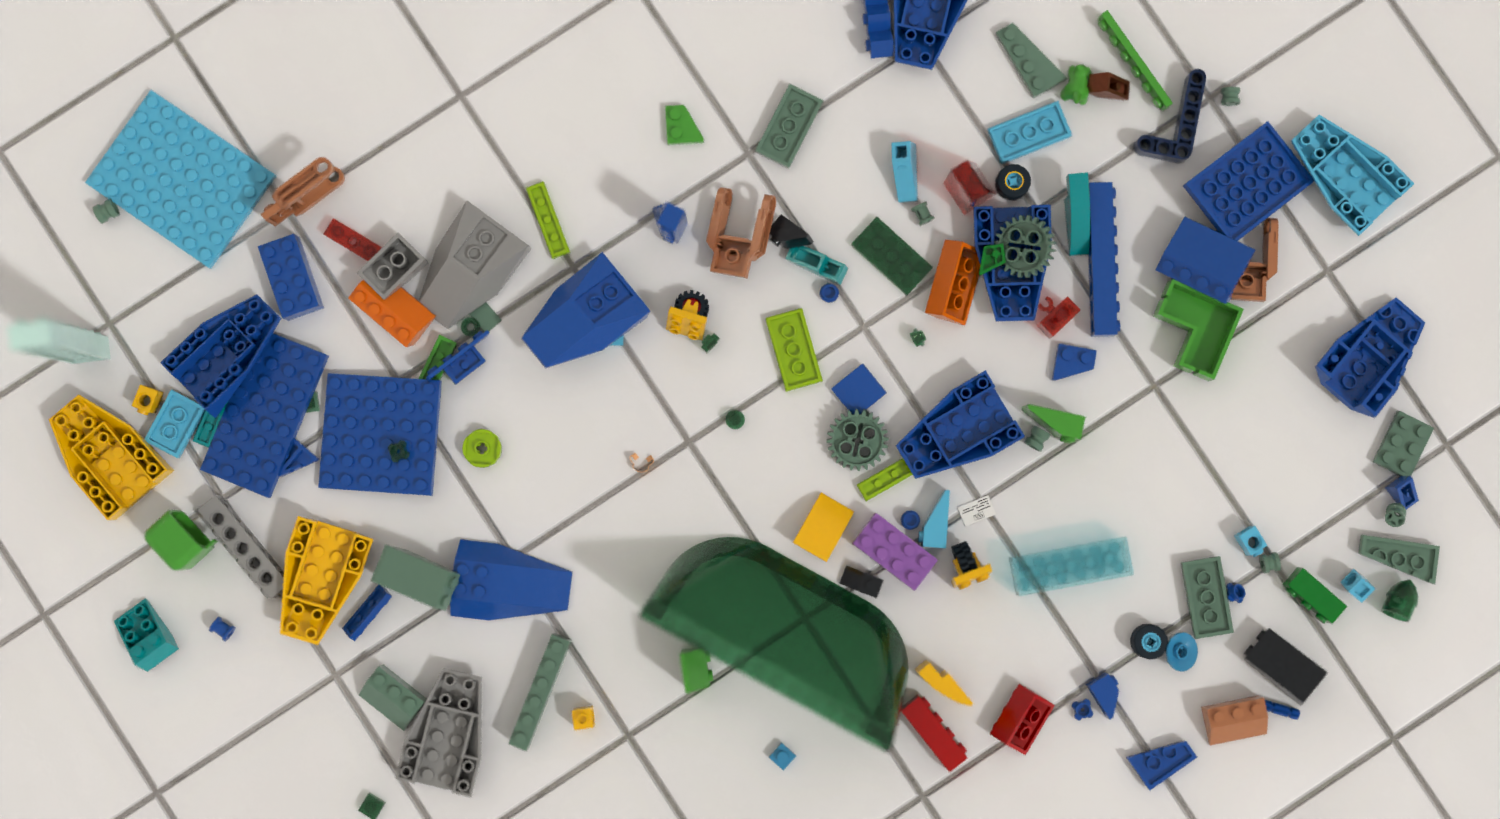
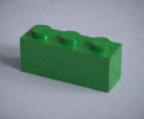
(1314, 596)

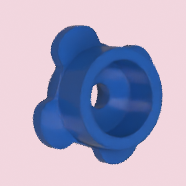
(1235, 592)
(1082, 714)

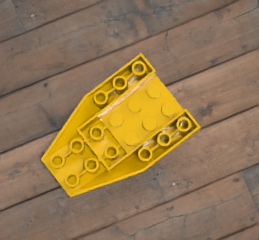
(106, 456)

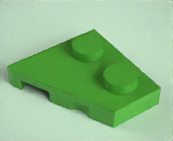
(681, 127)

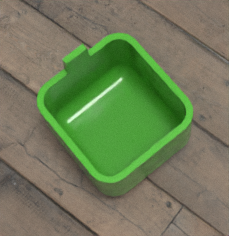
(178, 540)

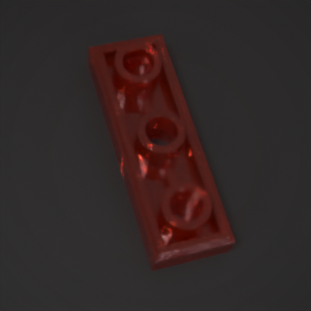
(344, 235)

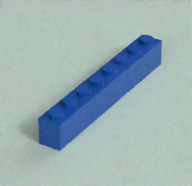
(1102, 261)

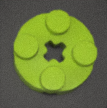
(474, 440)

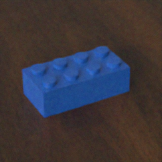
(290, 277)

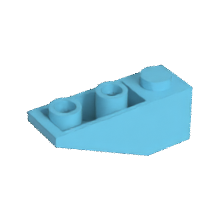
(905, 170)

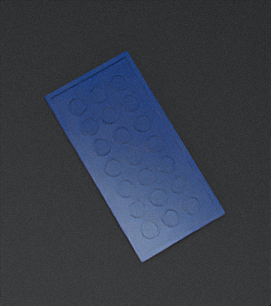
(265, 416)

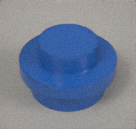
(829, 293)
(910, 520)

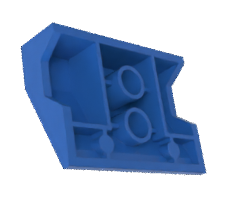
(1205, 260)

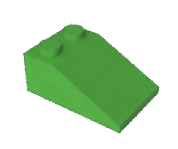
(1060, 424)
(695, 669)

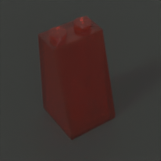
(968, 186)

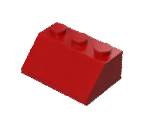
(1022, 719)

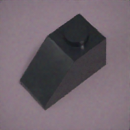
(788, 234)
(861, 581)

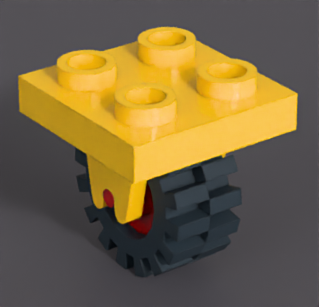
(688, 315)
(967, 567)

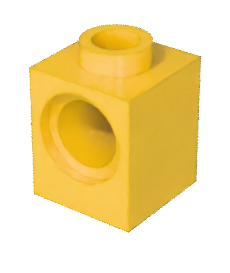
(155, 399)
(583, 717)

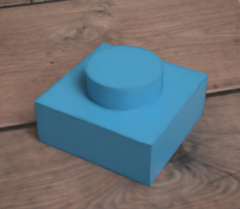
(782, 756)

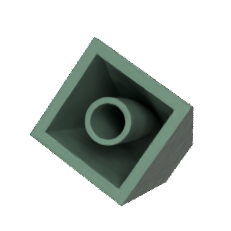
(415, 577)

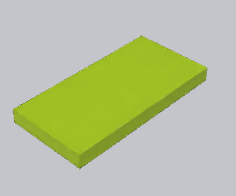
(793, 349)

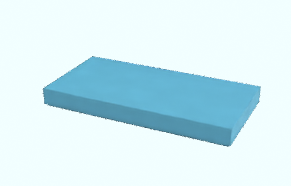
(1029, 132)

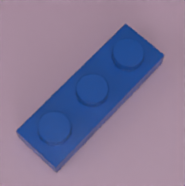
(367, 612)

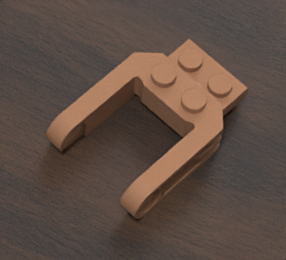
(302, 192)
(731, 253)
(1253, 281)

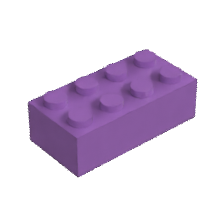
(894, 551)

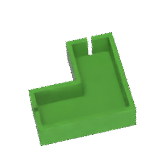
(1208, 326)

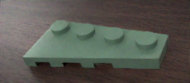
(1032, 65)
(1408, 557)

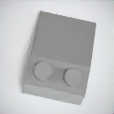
(392, 266)

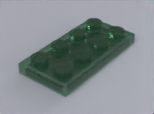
(891, 256)

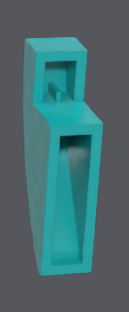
(1077, 213)

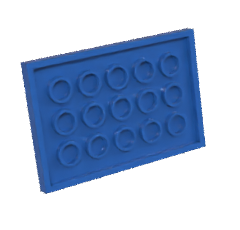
(1249, 183)

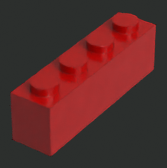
(933, 733)

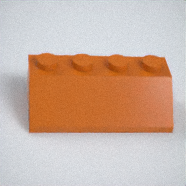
(954, 282)
(398, 314)

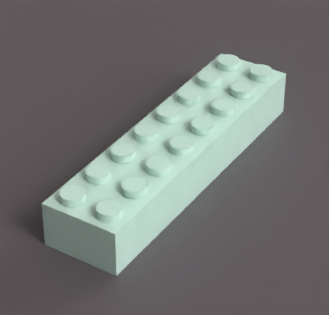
(58, 341)

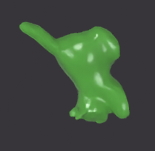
(1077, 86)

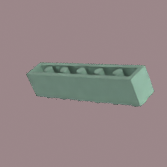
(540, 692)

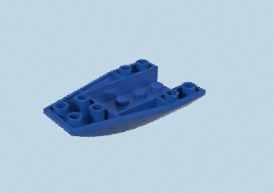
(923, 29)
(1009, 295)
(960, 429)

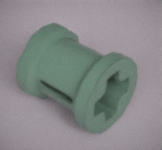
(922, 213)

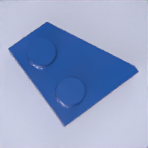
(1072, 361)
(297, 458)

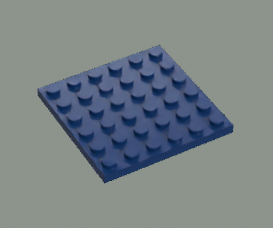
(368, 416)

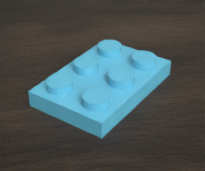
(175, 424)

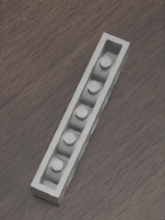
(209, 513)

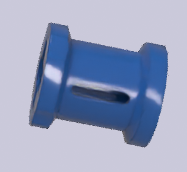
(222, 629)

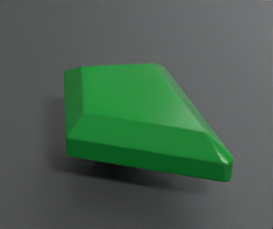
(992, 257)

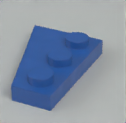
(1161, 763)

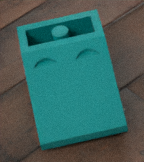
(145, 636)

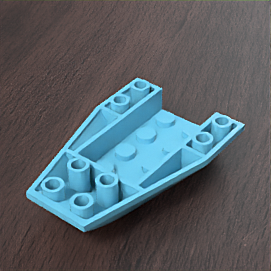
(1350, 173)

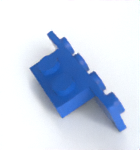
(462, 363)

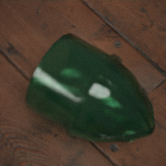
(1401, 601)

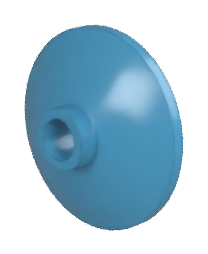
(1181, 651)

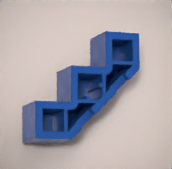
(878, 25)

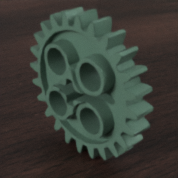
(1027, 228)
(874, 443)

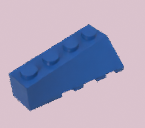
(670, 221)

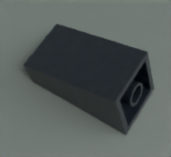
(1284, 666)

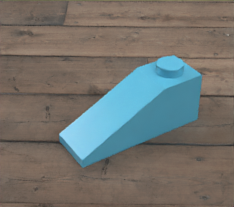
(935, 528)

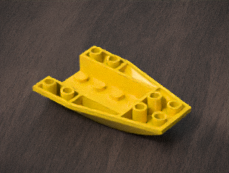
(319, 576)

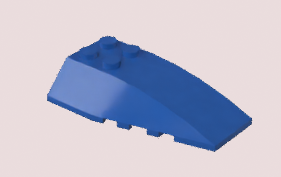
(1371, 358)
(506, 583)

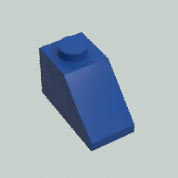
(1105, 693)

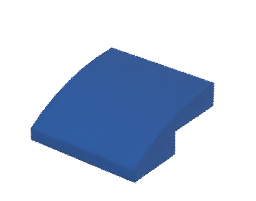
(859, 390)

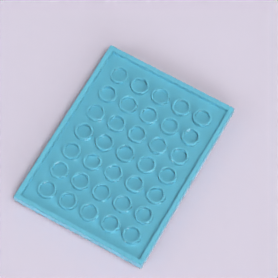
(180, 179)

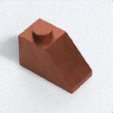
(1108, 86)

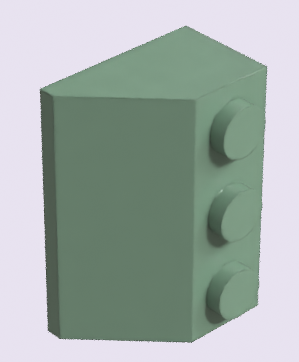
(392, 696)

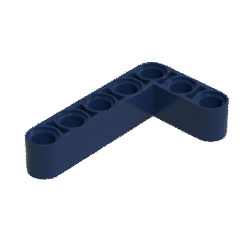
(1182, 124)

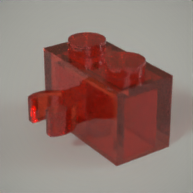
(1057, 316)

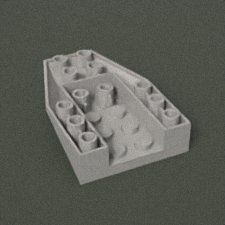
(470, 265)

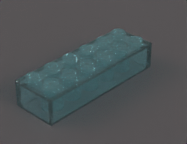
(1071, 566)

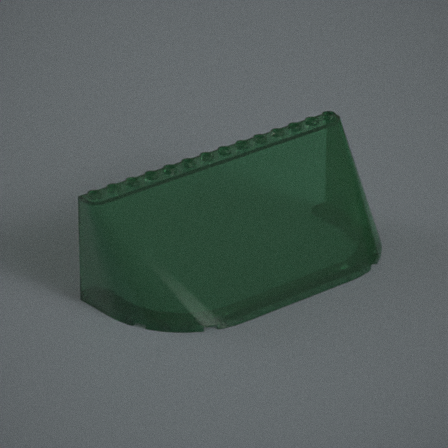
(787, 632)

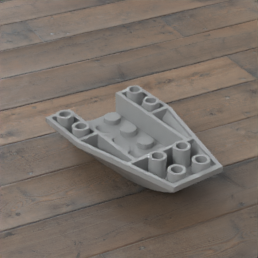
(446, 736)

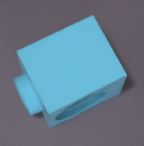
(1243, 537)
(1357, 585)

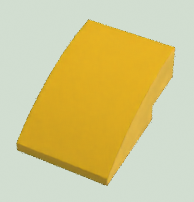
(823, 527)
(942, 683)

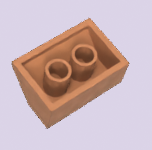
(1235, 719)

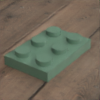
(1403, 444)

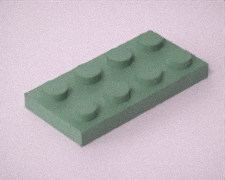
(789, 126)
(1207, 597)

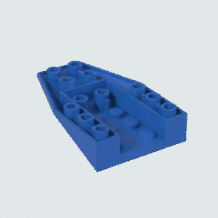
(585, 314)
(222, 352)

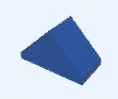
(1403, 491)

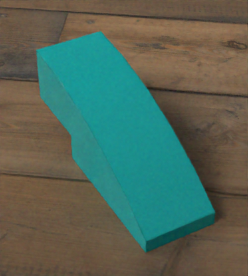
(817, 263)

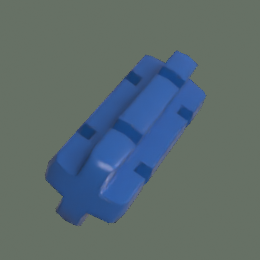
(1282, 710)

